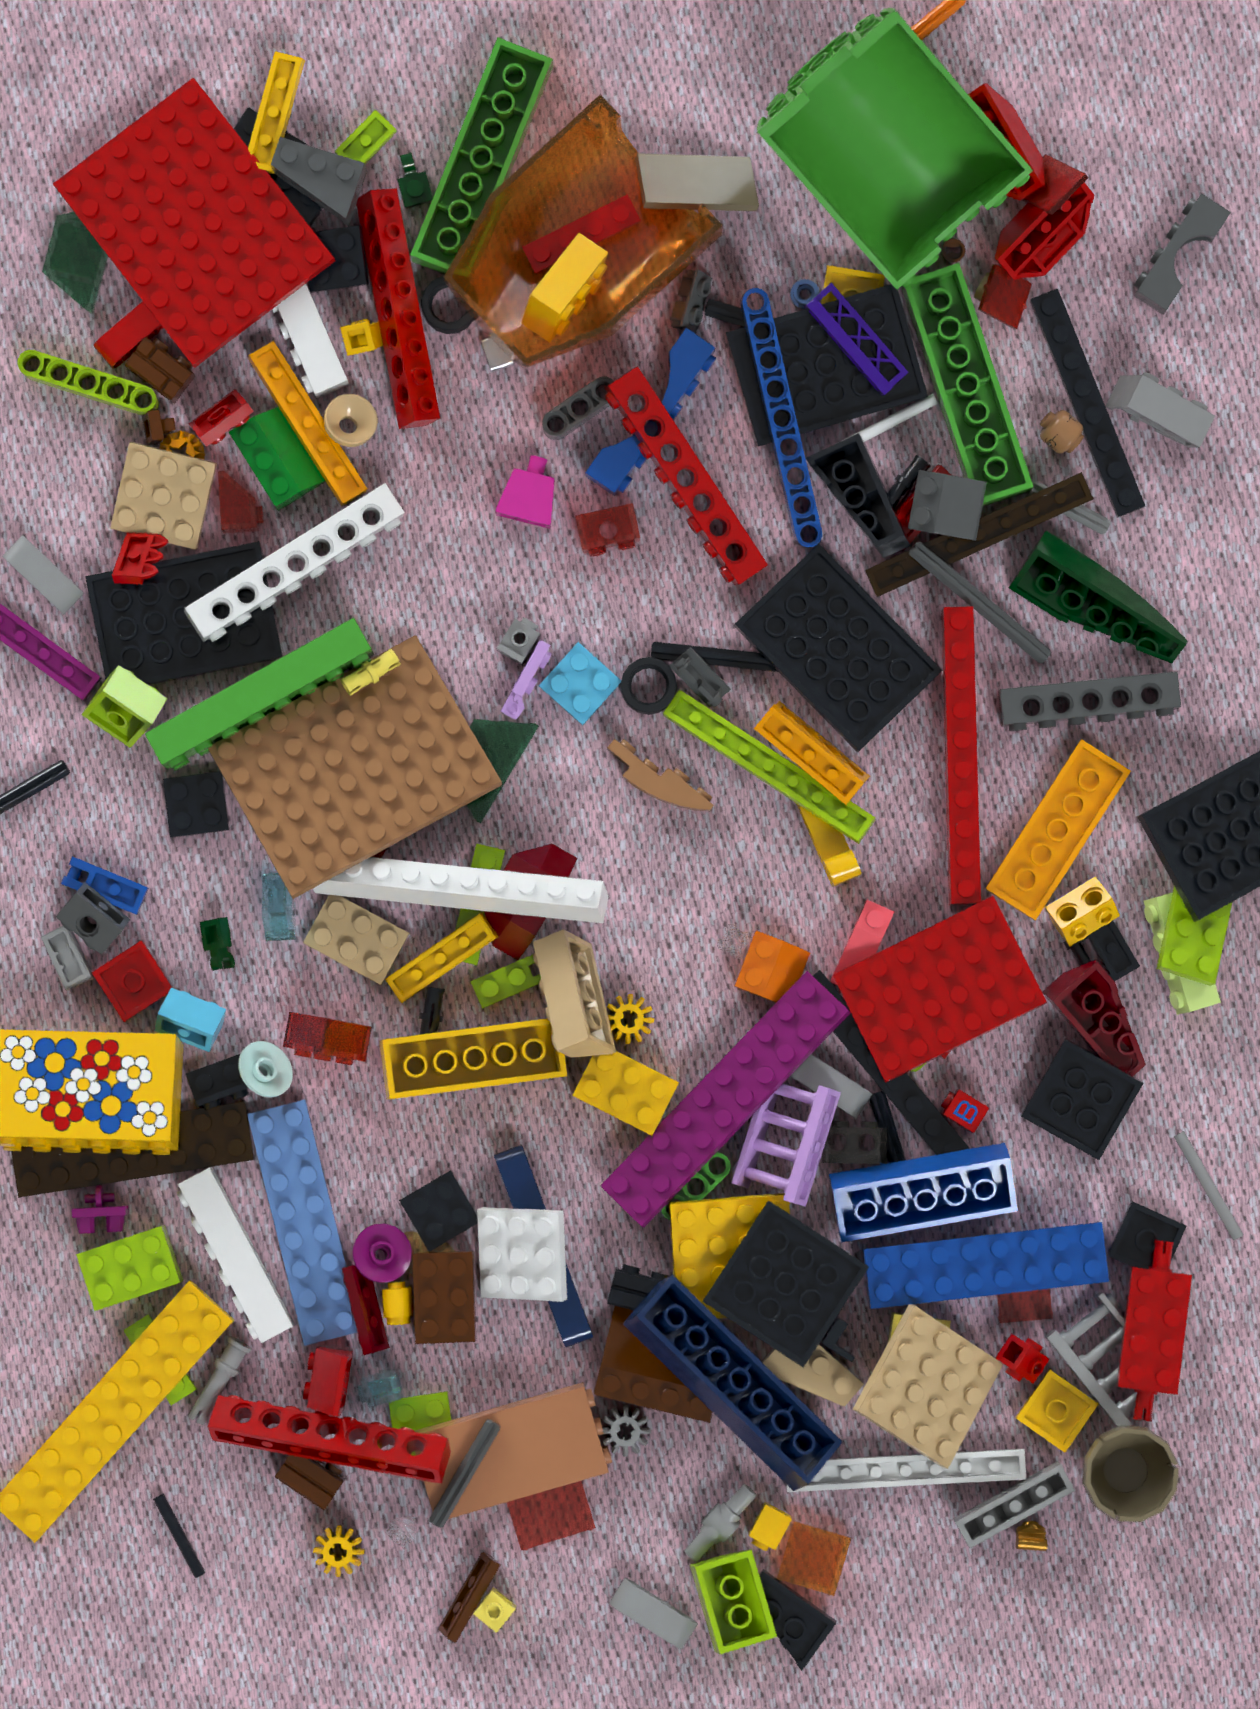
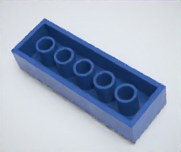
(923, 1192)

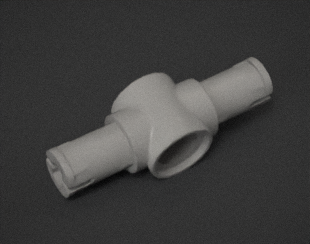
(720, 1522)

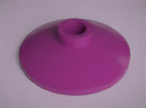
(392, 1243)

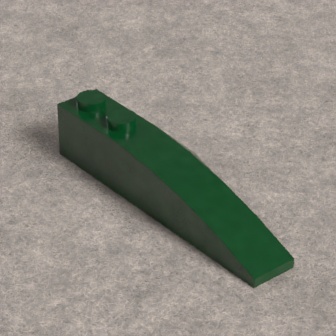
(1086, 593)

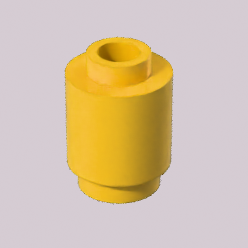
(397, 1303)

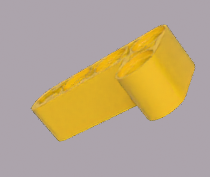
(832, 849)

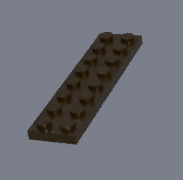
(205, 1141)

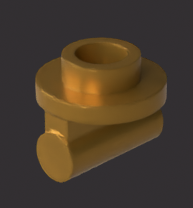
(1031, 1536)

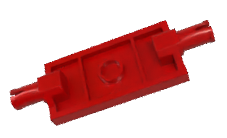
(1154, 1330)

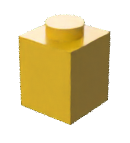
(769, 1527)

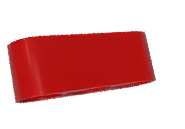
(127, 335)

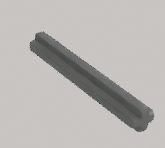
(464, 1473)

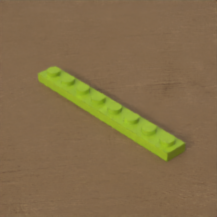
(767, 766)

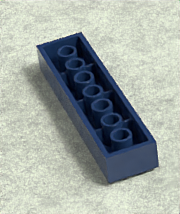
(733, 1383)

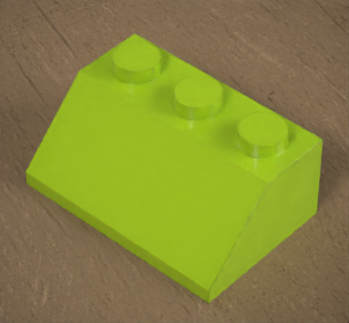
(733, 1601)

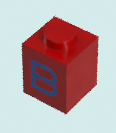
(964, 1110)

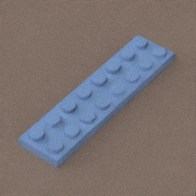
(303, 1220)

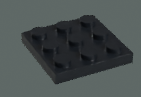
(1082, 1099)

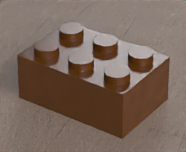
(444, 1297)

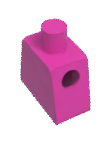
(528, 495)

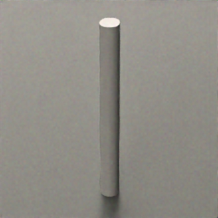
(1208, 1185)

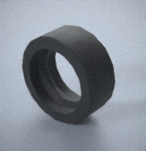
(437, 324)
(646, 663)

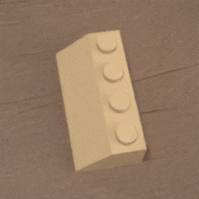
(573, 995)

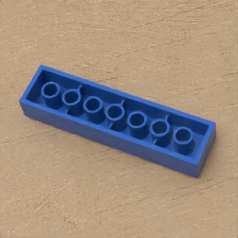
(985, 1265)

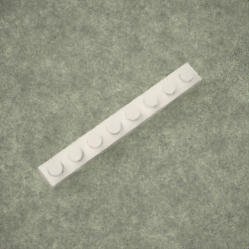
(918, 1470)

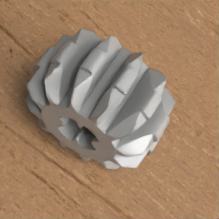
(635, 1432)

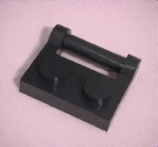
(1111, 950)

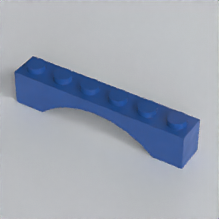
(616, 462)

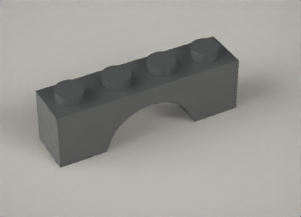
(1201, 223)

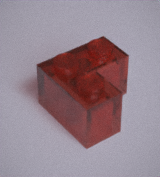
(326, 1038)

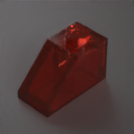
(237, 507)

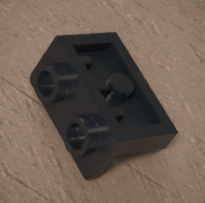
(217, 1082)

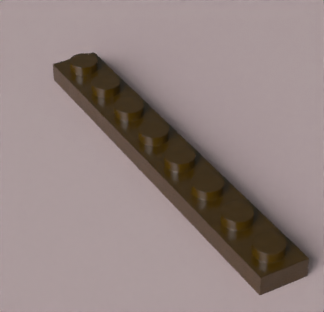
(991, 530)

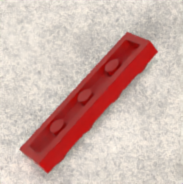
(595, 226)

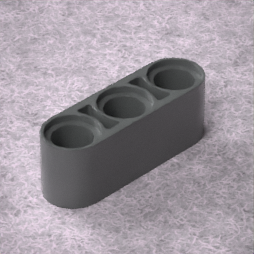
(571, 420)

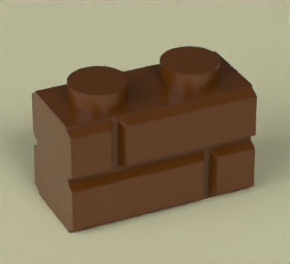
(160, 369)
(311, 1479)

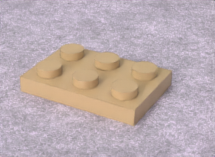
(356, 938)

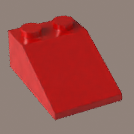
(328, 1381)

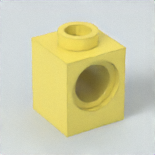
(494, 1609)

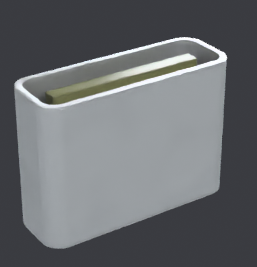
(495, 355)

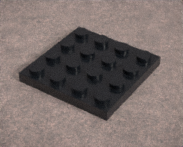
(785, 1284)

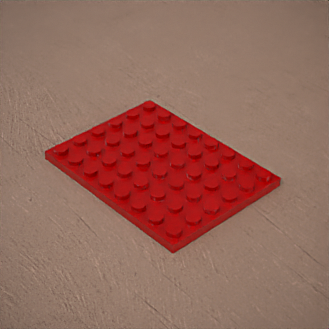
(194, 222)

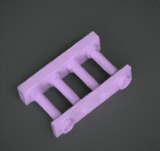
(804, 1159)

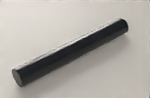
(179, 1535)

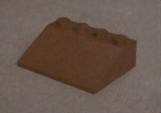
(638, 1377)

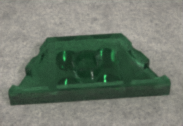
(75, 261)
(503, 745)

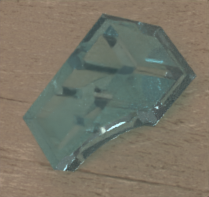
(277, 909)
(380, 1387)

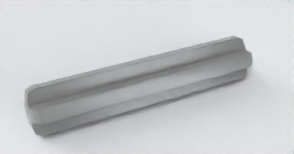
(1081, 514)

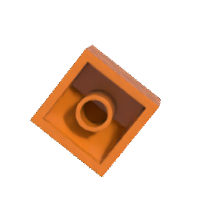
(771, 967)

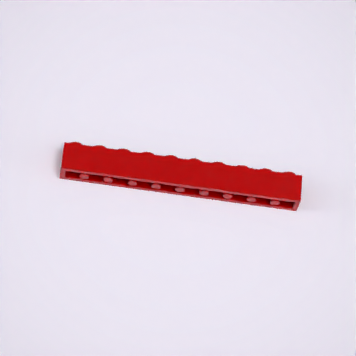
(961, 755)

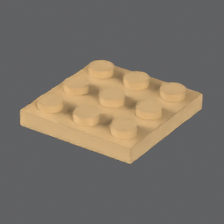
(163, 494)

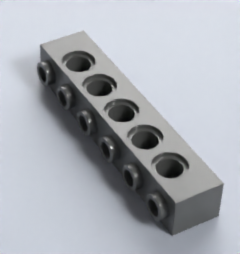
(1163, 684)

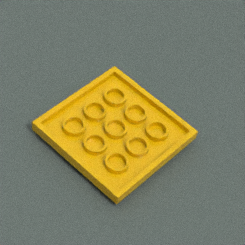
(708, 1234)

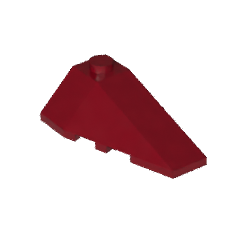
(1094, 1010)

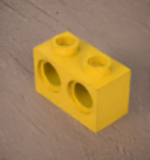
(1082, 911)

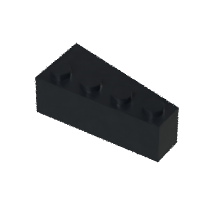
(857, 486)

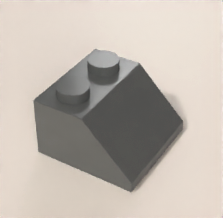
(947, 505)

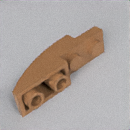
(668, 788)

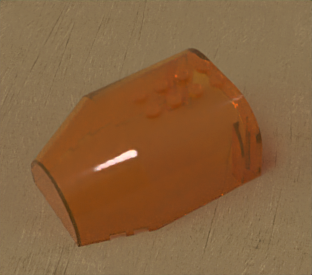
(563, 181)

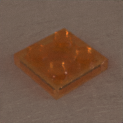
(813, 1558)

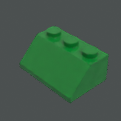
(277, 457)

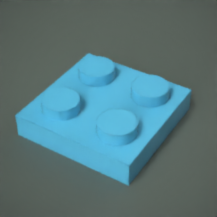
(580, 683)

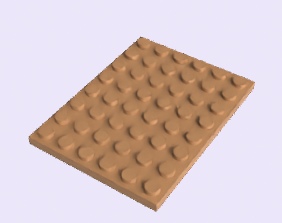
(354, 772)

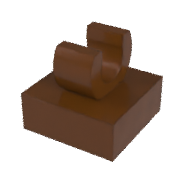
(155, 427)

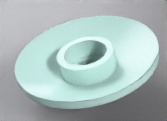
(271, 1062)

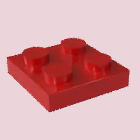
(221, 417)
(132, 981)

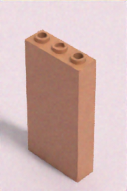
(538, 1448)

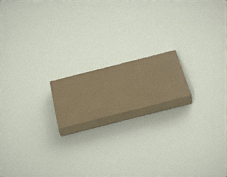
(690, 180)

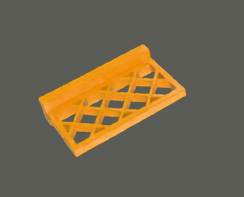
(812, 752)

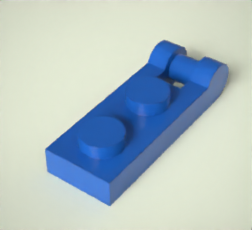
(114, 888)

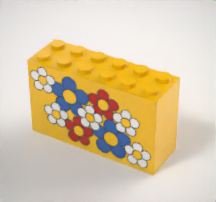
(90, 1091)

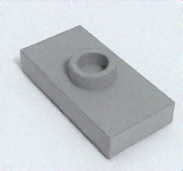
(67, 957)

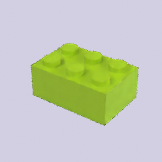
(129, 1267)

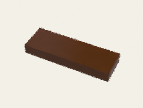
(469, 1597)

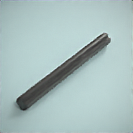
(979, 601)

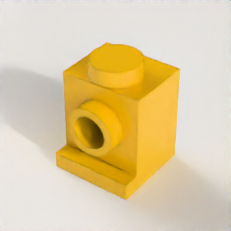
(361, 336)

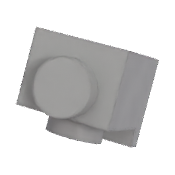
(515, 651)

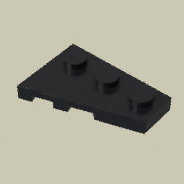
(795, 1619)

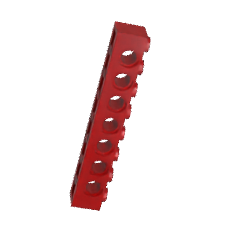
(397, 308)
(749, 559)
(340, 1450)

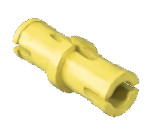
(370, 672)

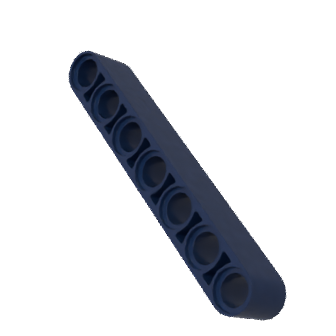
(526, 1195)

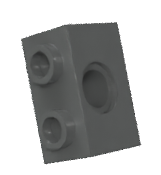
(108, 918)

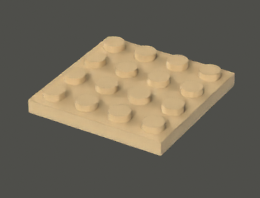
(928, 1386)

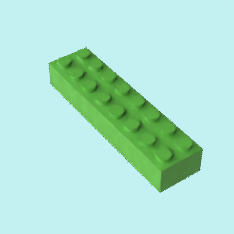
(483, 150)
(966, 383)
(259, 694)

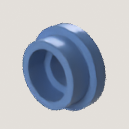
(800, 285)

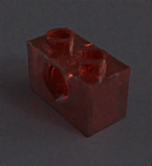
(621, 517)

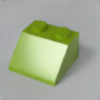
(124, 706)

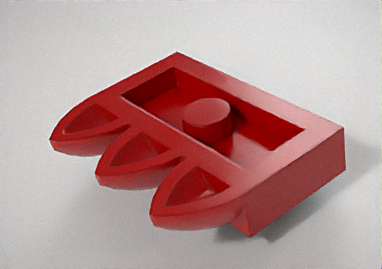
(136, 557)

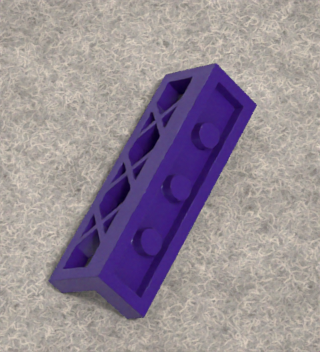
(847, 345)

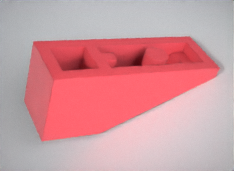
(865, 935)

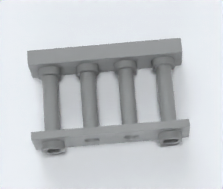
(1083, 1364)

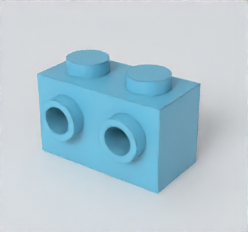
(191, 1019)

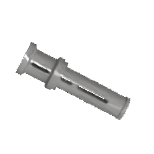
(226, 1367)

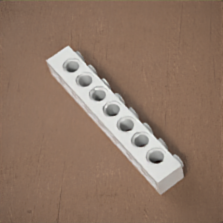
(378, 501)

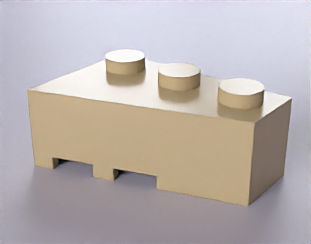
(821, 1375)

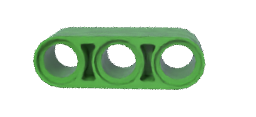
(709, 1179)

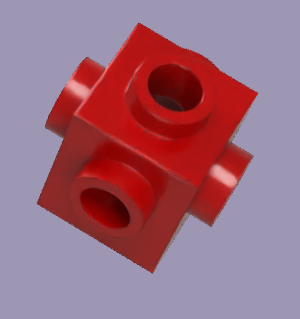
(1022, 1358)

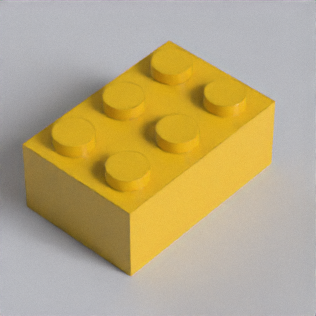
(565, 288)
(626, 1090)

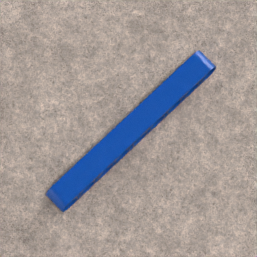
(785, 403)

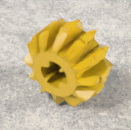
(638, 1021)
(331, 1557)

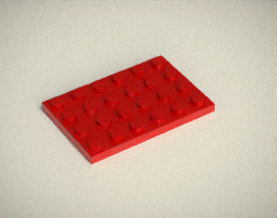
(939, 989)

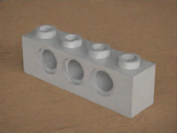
(1014, 1504)

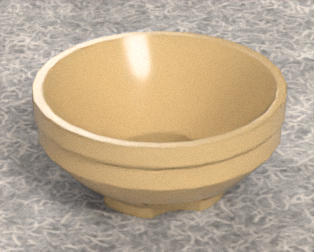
(355, 409)

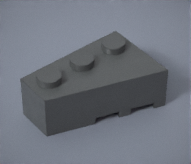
(321, 175)

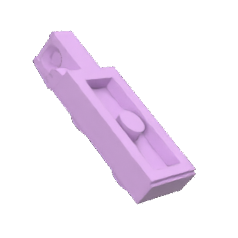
(526, 682)

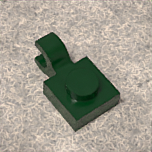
(415, 186)
(216, 938)

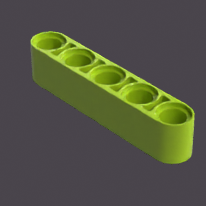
(74, 379)

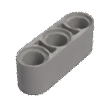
(43, 574)
(816, 1072)
(653, 1613)

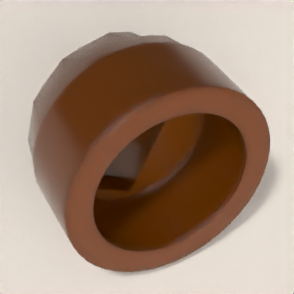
(953, 256)

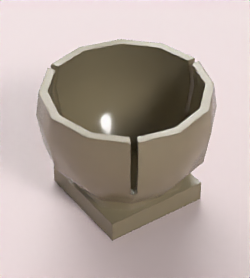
(1130, 1473)

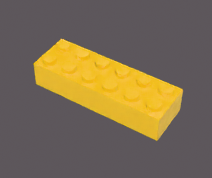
(470, 1058)

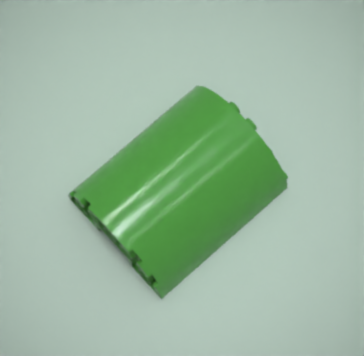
(890, 144)

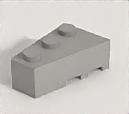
(1161, 408)

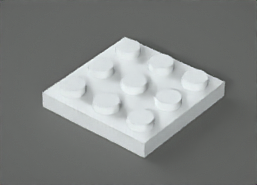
(522, 1254)

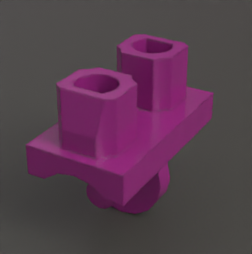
(114, 1214)

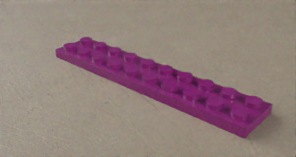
(725, 1099)

